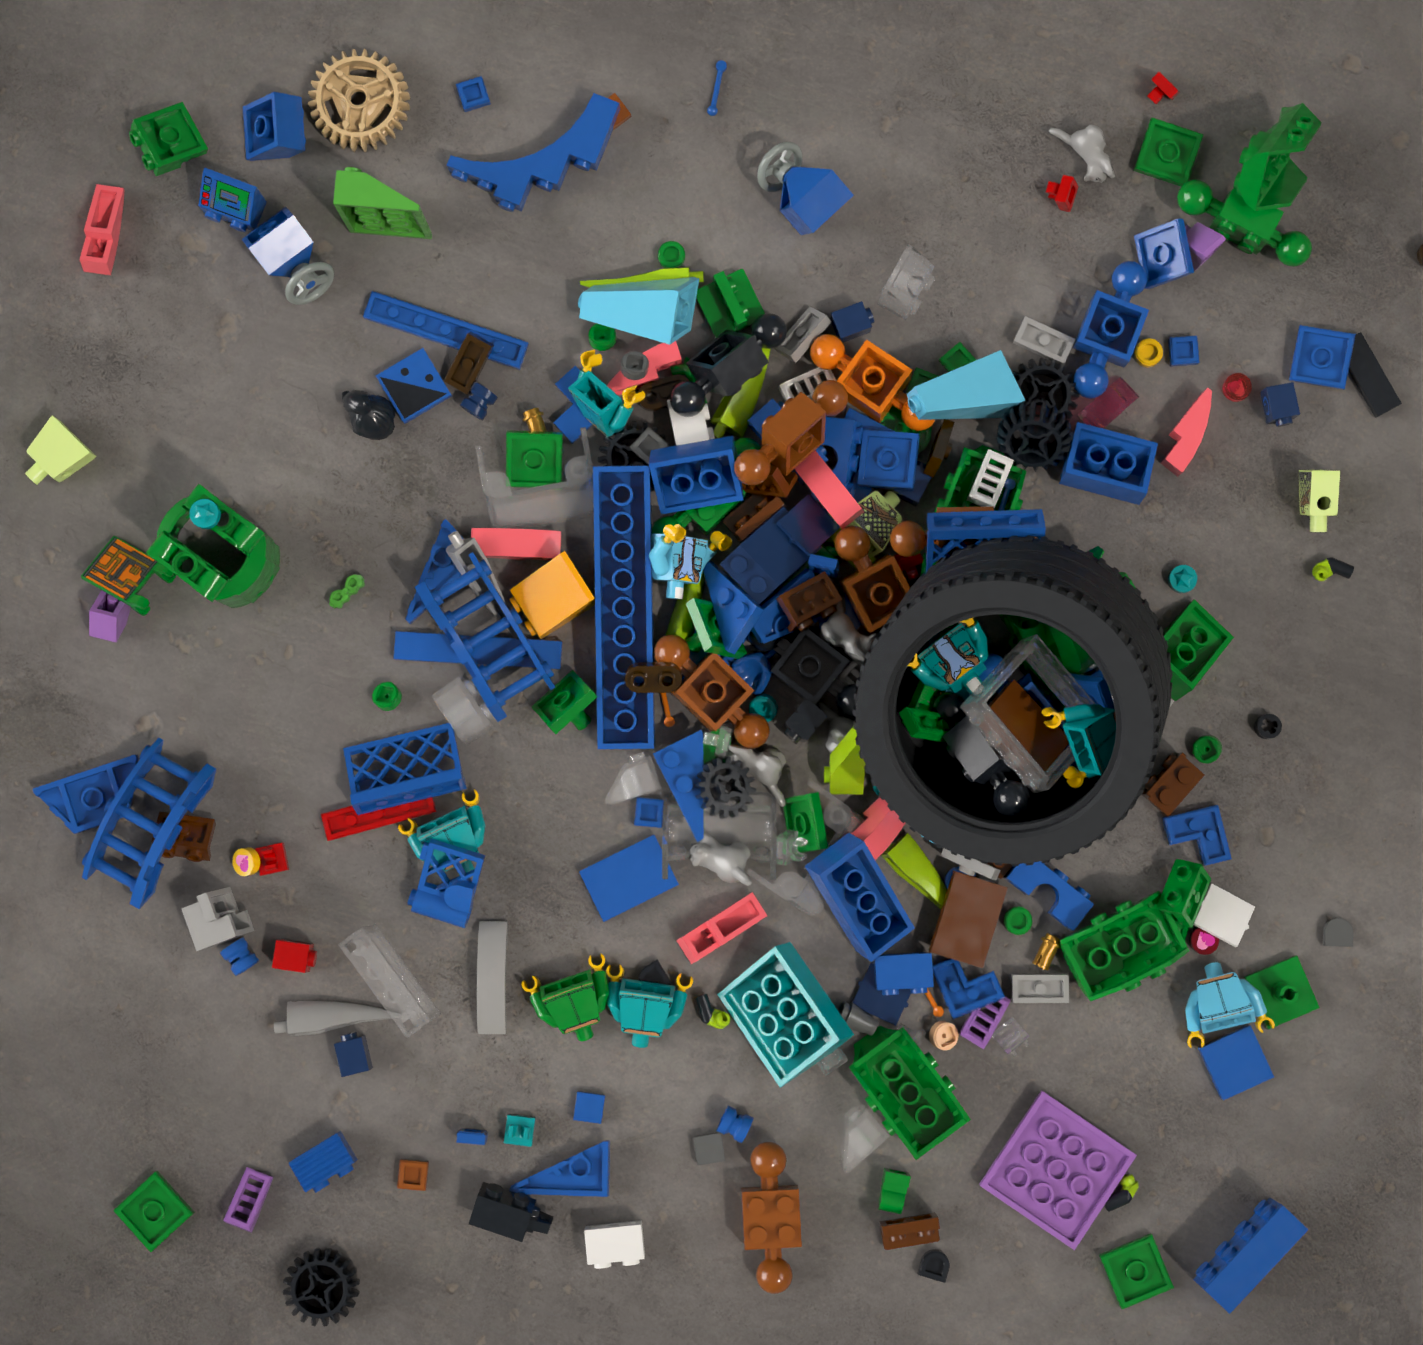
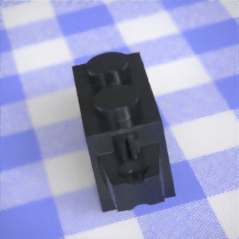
(508, 1213)

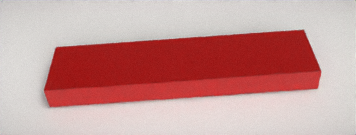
(347, 822)

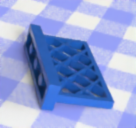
(981, 526)
(404, 790)

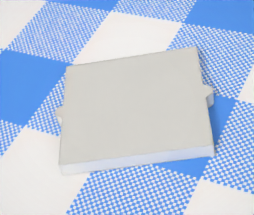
(1224, 915)

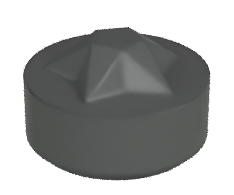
(634, 365)

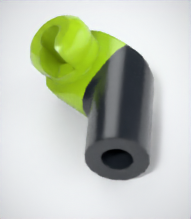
(1330, 567)
(710, 1015)
(1125, 1195)

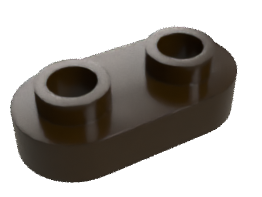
(662, 389)
(652, 674)

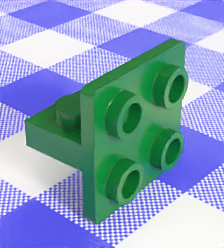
(729, 302)

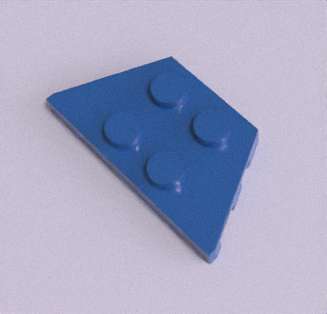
(83, 796)

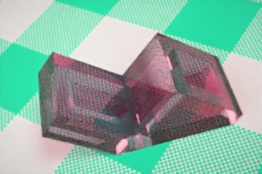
(1109, 404)

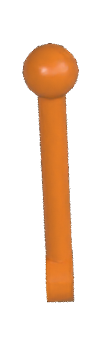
(668, 721)
(937, 1010)

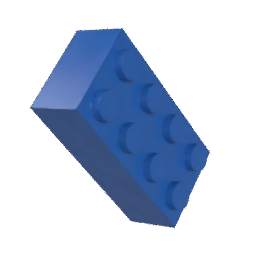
(860, 896)
(1249, 1254)

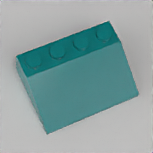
(785, 1013)

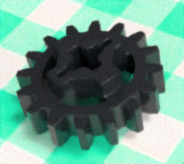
(714, 792)

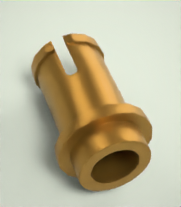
(534, 420)
(1047, 951)

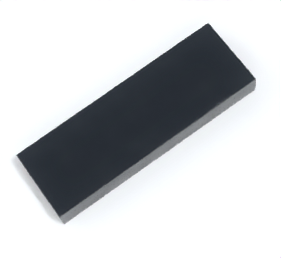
(1371, 378)

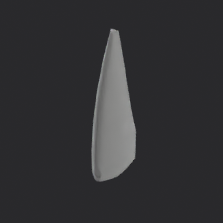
(458, 552)
(323, 1016)

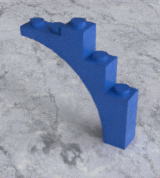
(548, 167)

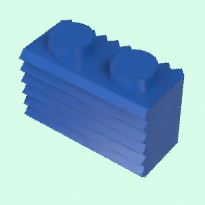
(322, 1162)

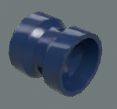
(477, 403)

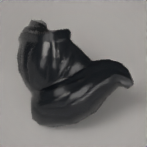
(369, 414)

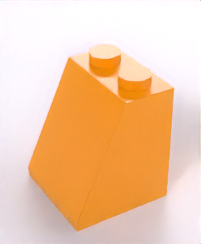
(552, 596)

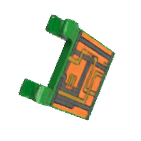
(123, 573)

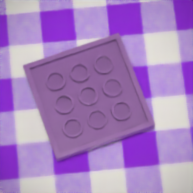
(1057, 1170)

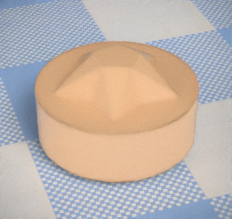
(943, 1035)

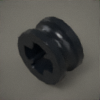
(1266, 734)

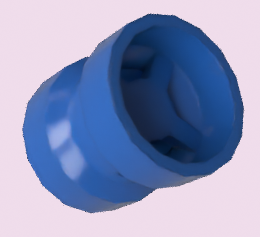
(239, 956)
(735, 1124)

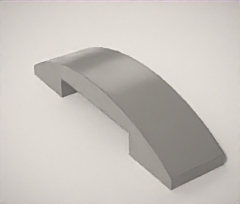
(491, 977)

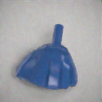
(754, 670)

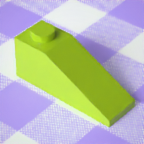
(846, 767)

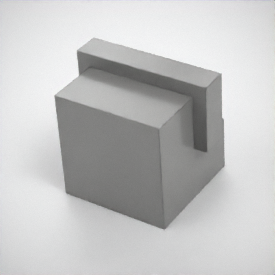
(216, 919)

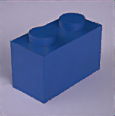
(903, 971)

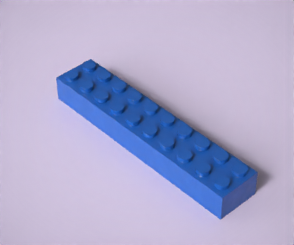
(623, 604)

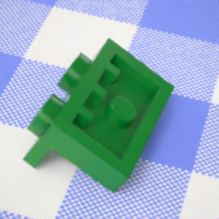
(1184, 891)

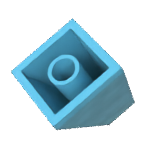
(645, 308)
(969, 392)

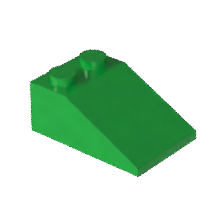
(1194, 645)

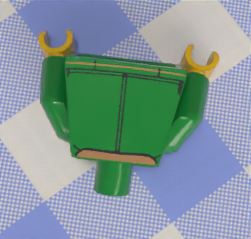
(572, 1001)

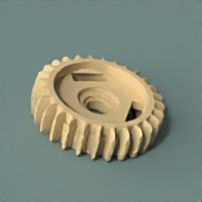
(357, 119)

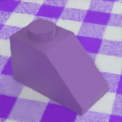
(1202, 243)
(108, 617)

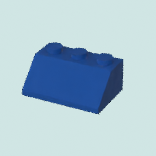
(1109, 463)
(695, 475)

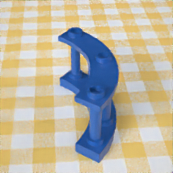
(464, 647)
(164, 833)

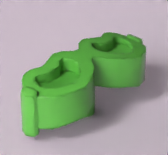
(342, 596)

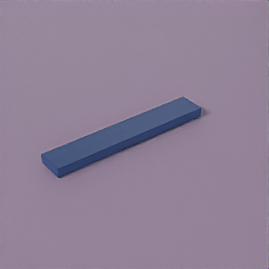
(442, 328)
(436, 648)

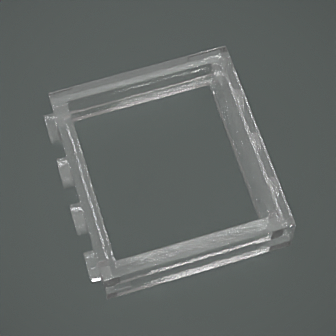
(999, 736)
(390, 979)

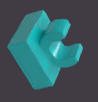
(519, 1130)

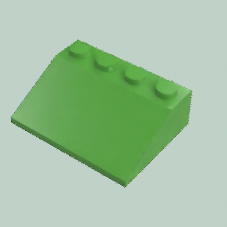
(375, 208)

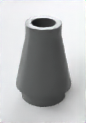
(857, 1018)

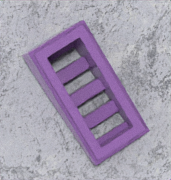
(970, 1021)
(253, 1214)

